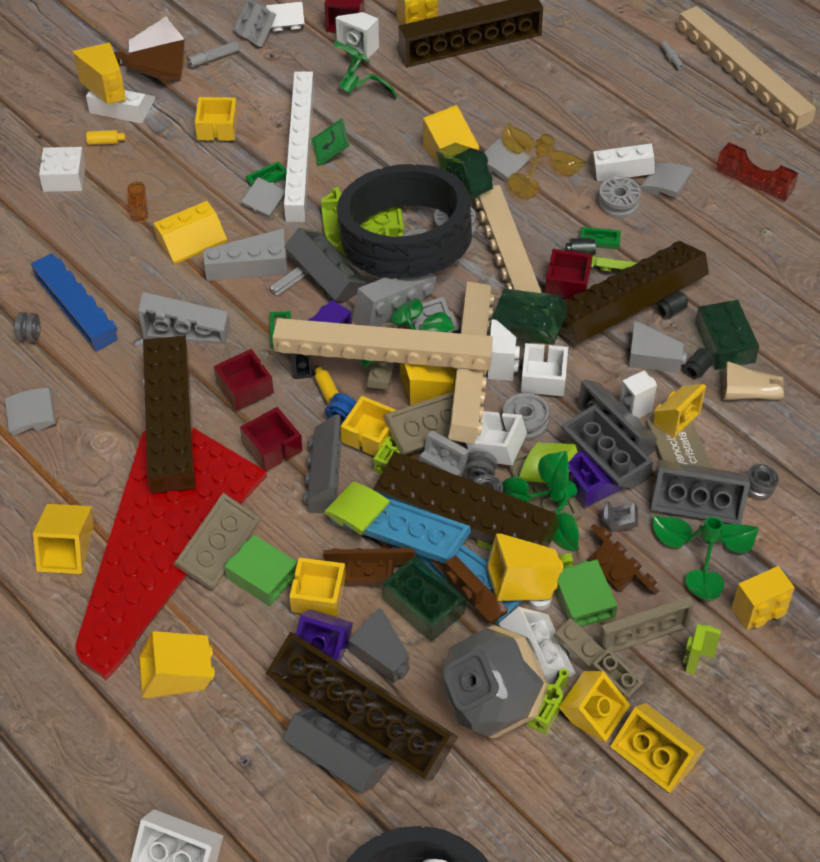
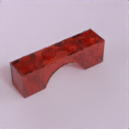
(736, 164)

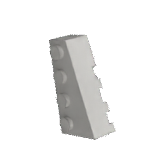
(247, 257)
(381, 298)
(171, 317)

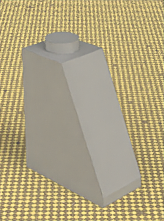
(655, 350)

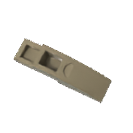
(382, 372)
(593, 657)

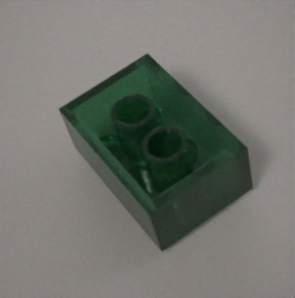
(467, 165)
(531, 315)
(727, 333)
(423, 598)

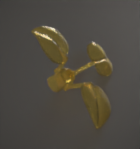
(519, 141)

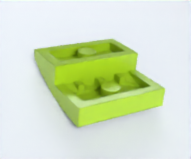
(530, 468)
(357, 507)

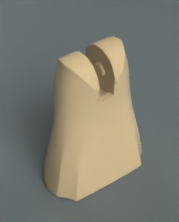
(748, 383)

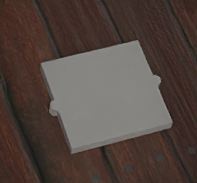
(263, 197)

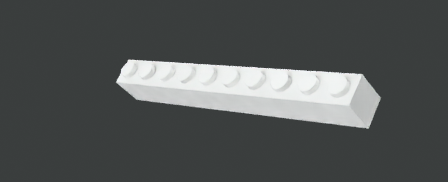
(299, 147)

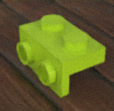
(703, 643)

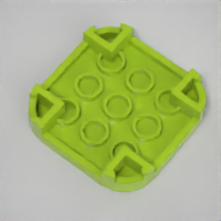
(386, 222)

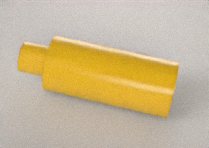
(104, 137)
(325, 383)

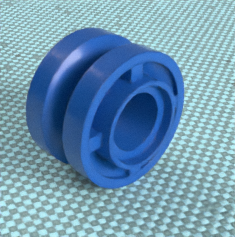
(340, 405)

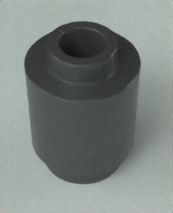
(581, 245)
(672, 304)
(699, 363)

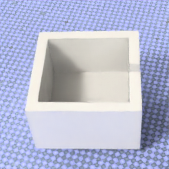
(62, 169)
(541, 376)
(498, 442)

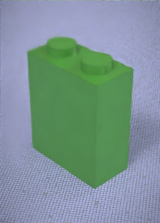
(261, 570)
(585, 594)

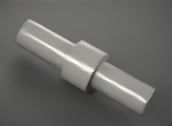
(672, 55)

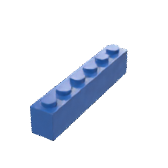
(75, 302)

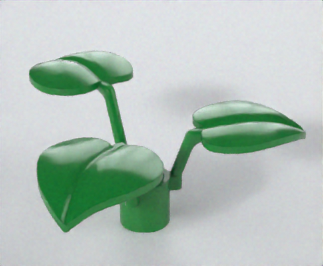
(350, 80)
(412, 309)
(555, 471)
(736, 537)

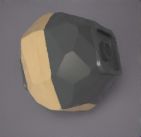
(494, 681)

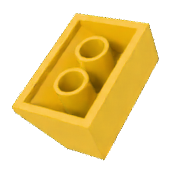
(189, 232)
(657, 747)

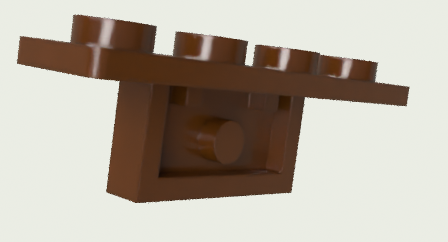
(369, 565)
(617, 565)
(471, 588)

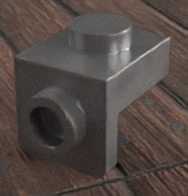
(620, 517)

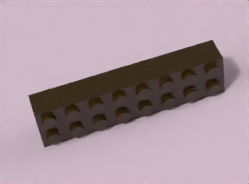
(469, 31)
(632, 290)
(168, 414)
(465, 501)
(362, 706)

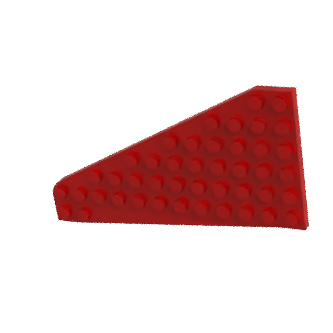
(145, 543)

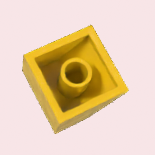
(679, 409)
(595, 704)

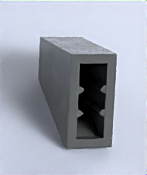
(380, 647)

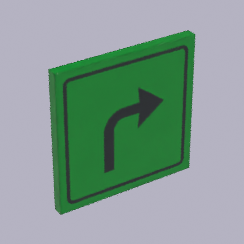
(330, 142)

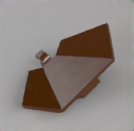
(156, 51)

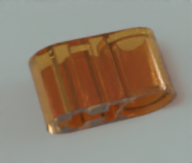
(137, 201)

